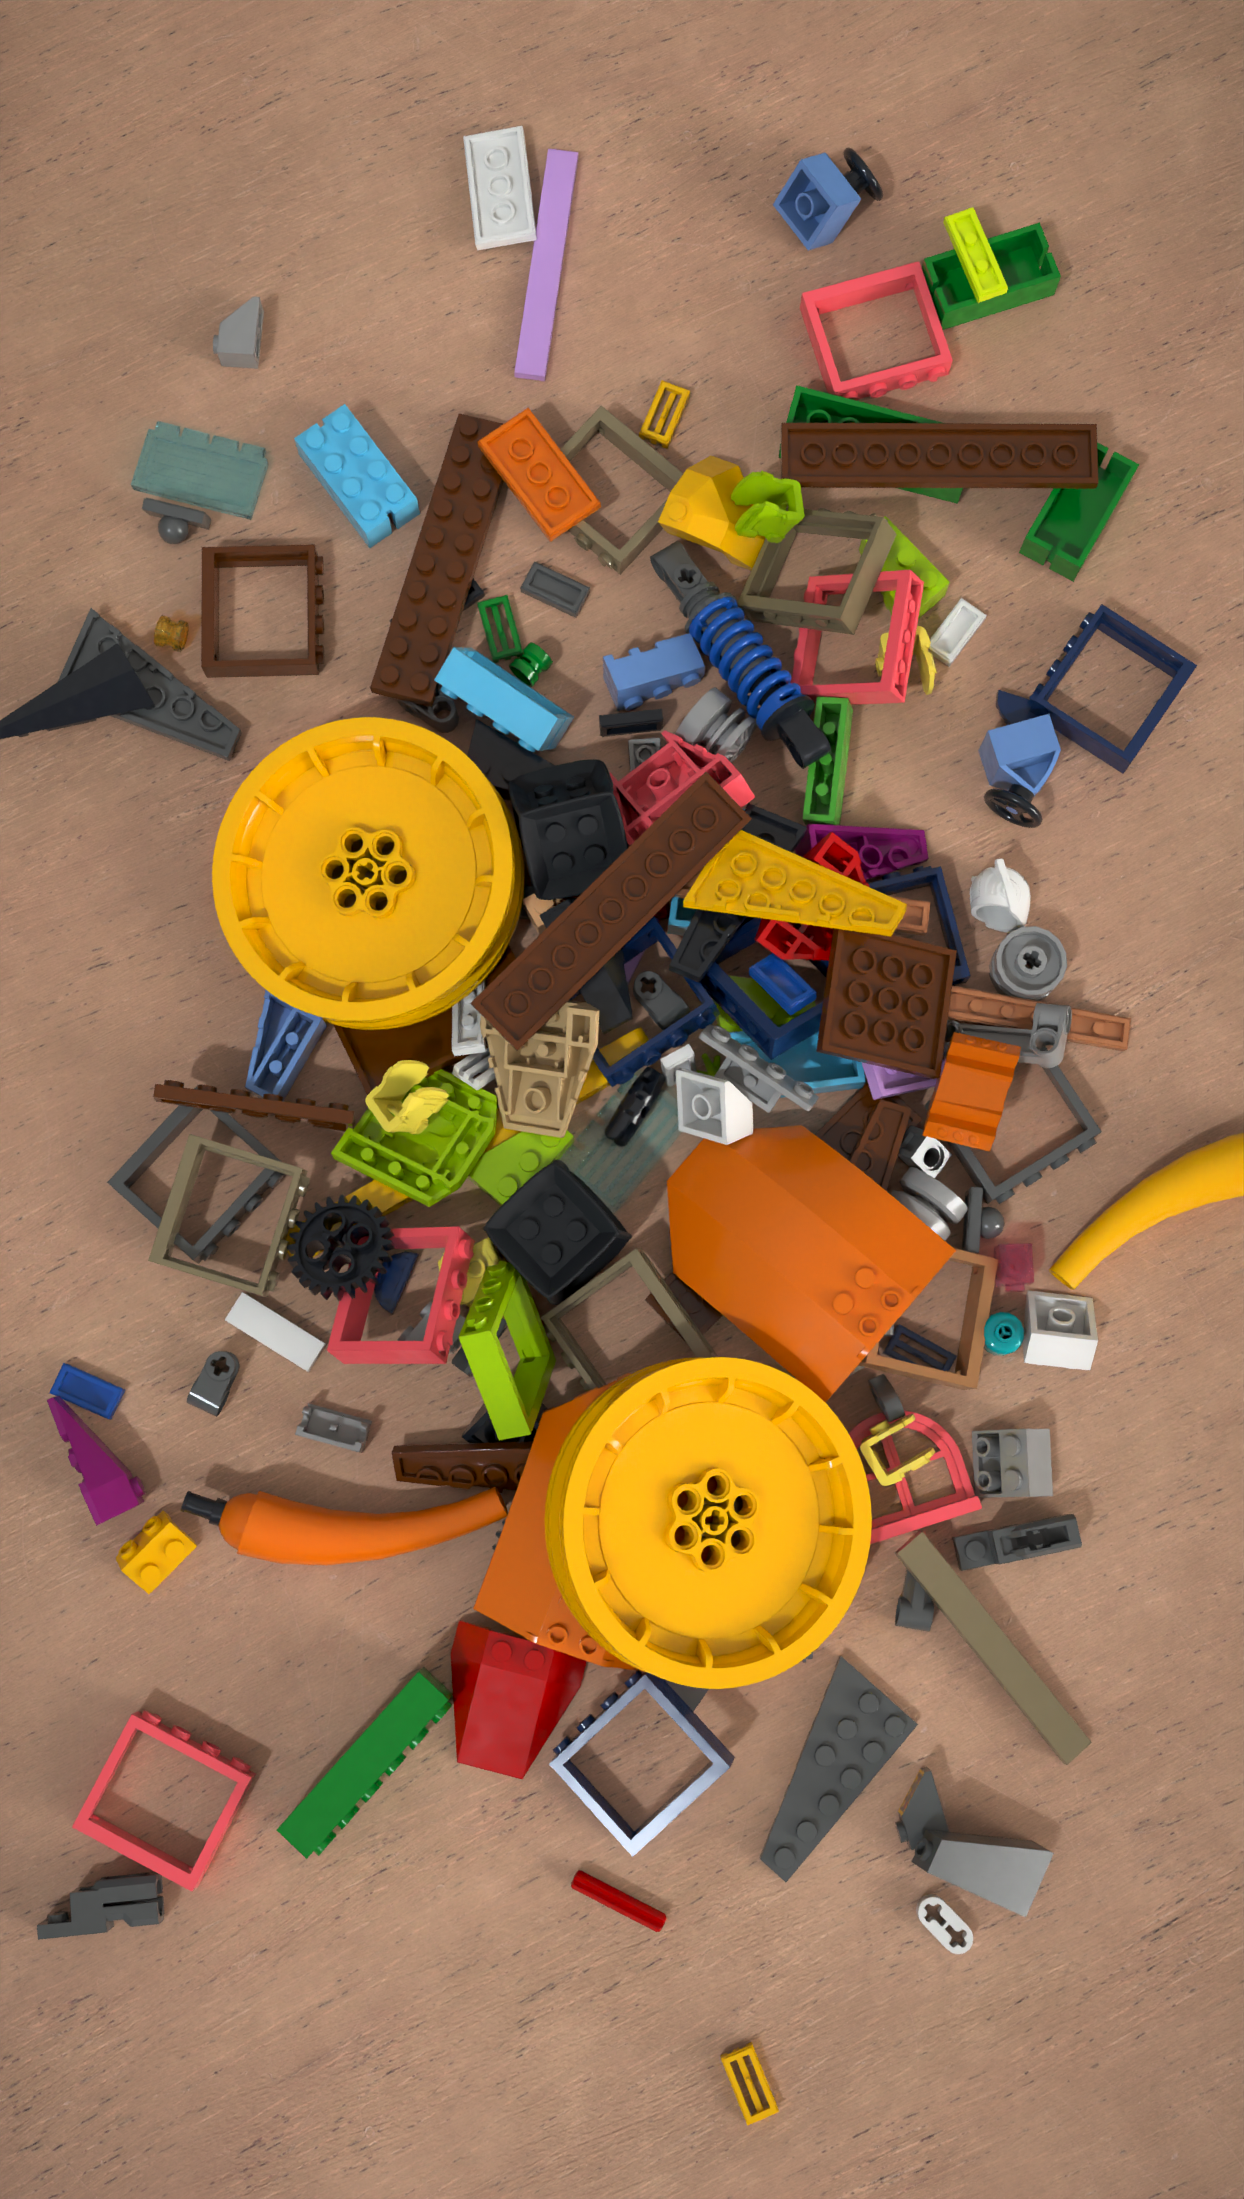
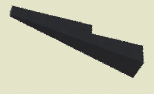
(91, 692)

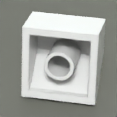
(712, 1108)
(1059, 1330)

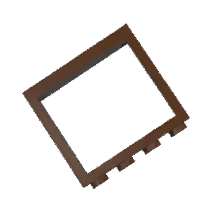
(259, 556)

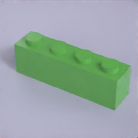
(828, 774)

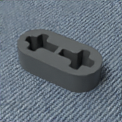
(886, 1398)

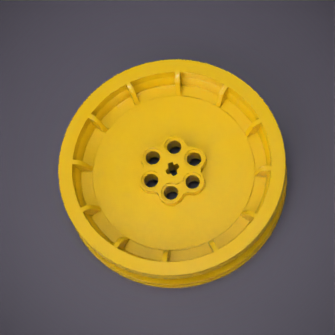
(298, 824)
(618, 1513)

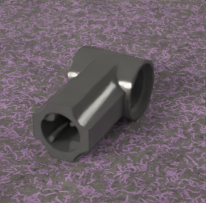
(914, 1607)

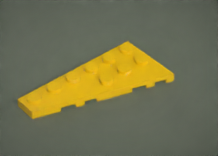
(775, 884)

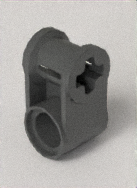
(428, 714)
(664, 1004)
(212, 1388)

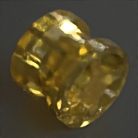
(171, 633)

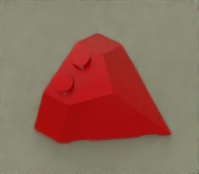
(805, 941)

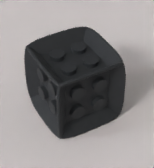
(567, 826)
(556, 1232)

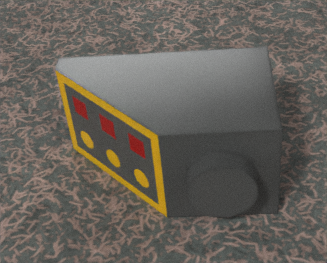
(920, 1810)

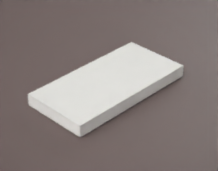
(499, 188)

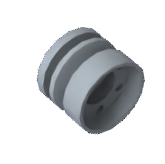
(712, 727)

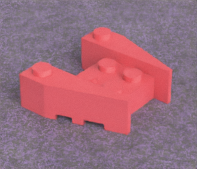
(665, 776)

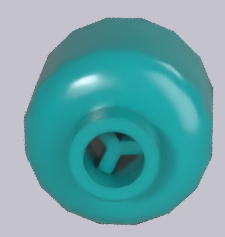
(994, 1342)

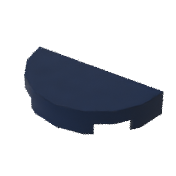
(1013, 707)
(392, 1284)

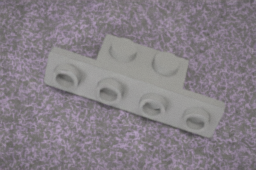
(754, 1076)

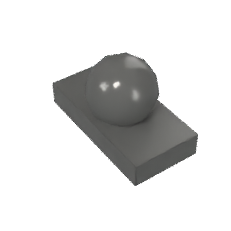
(175, 519)
(979, 1221)

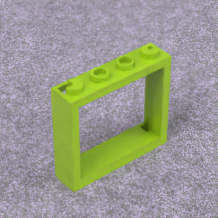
(510, 1400)

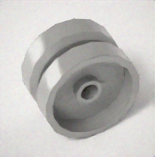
(1038, 949)
(930, 1201)

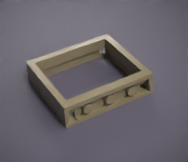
(644, 456)
(837, 619)
(179, 1199)
(574, 1355)

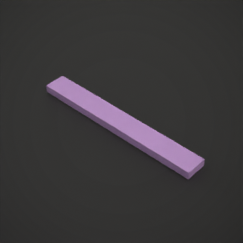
(546, 265)

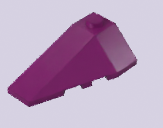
(878, 848)
(107, 1482)

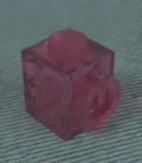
(1014, 1266)

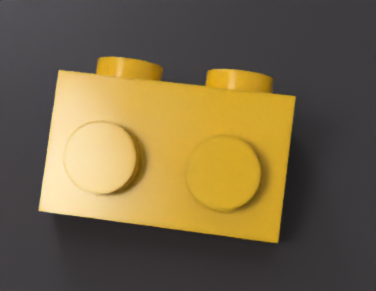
(154, 1552)

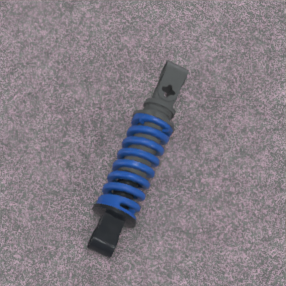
(742, 658)

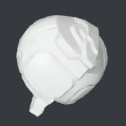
(1000, 898)

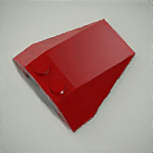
(507, 1697)

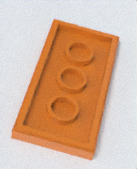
(539, 474)

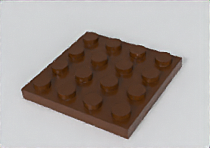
(887, 1002)

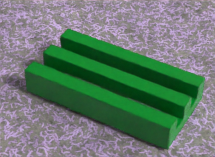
(506, 653)

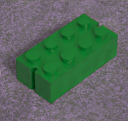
(1019, 259)
(1076, 517)

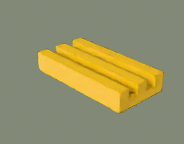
(655, 436)
(738, 2055)

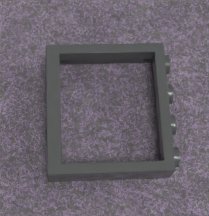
(158, 1143)
(1054, 1159)

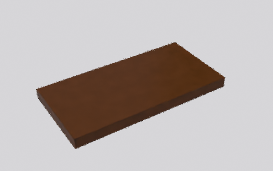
(427, 1041)

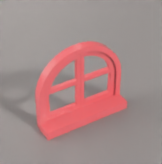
(930, 1512)

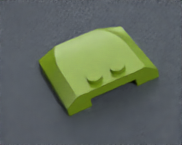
(438, 1158)

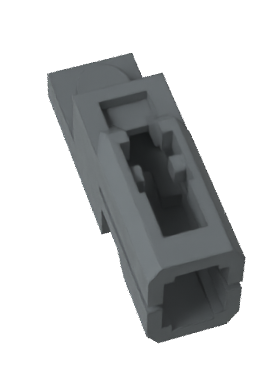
(1017, 1542)
(110, 1899)

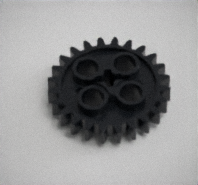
(316, 1235)

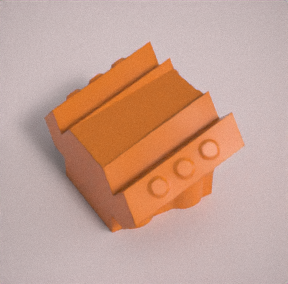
(971, 1091)

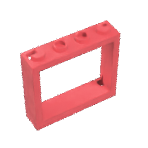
(864, 290)
(899, 643)
(352, 1313)
(139, 1850)

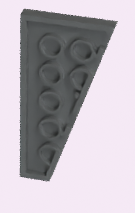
(177, 708)
(842, 1754)

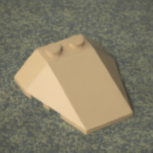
(547, 1073)

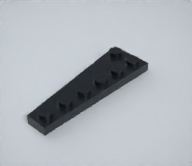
(712, 930)

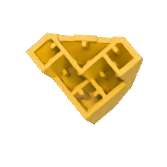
(705, 514)

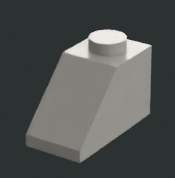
(241, 336)

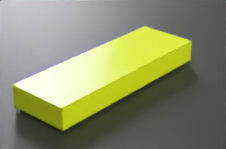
(975, 255)

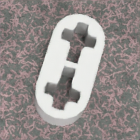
(938, 1929)

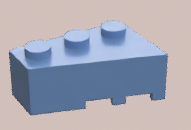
(653, 672)
(281, 1047)

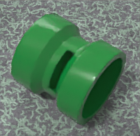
(531, 664)

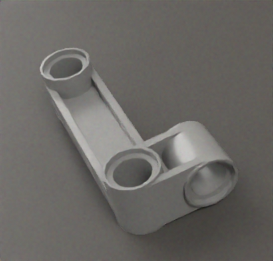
(1050, 1027)

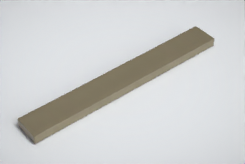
(993, 1647)

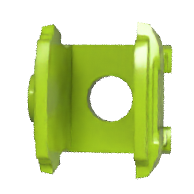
(770, 500)

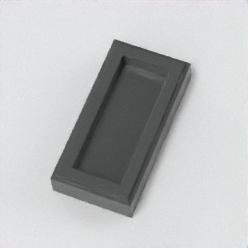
(555, 589)

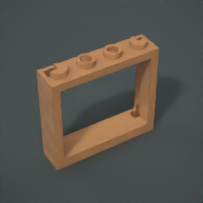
(972, 1333)

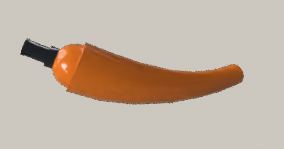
(313, 1535)

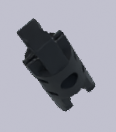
(634, 1106)

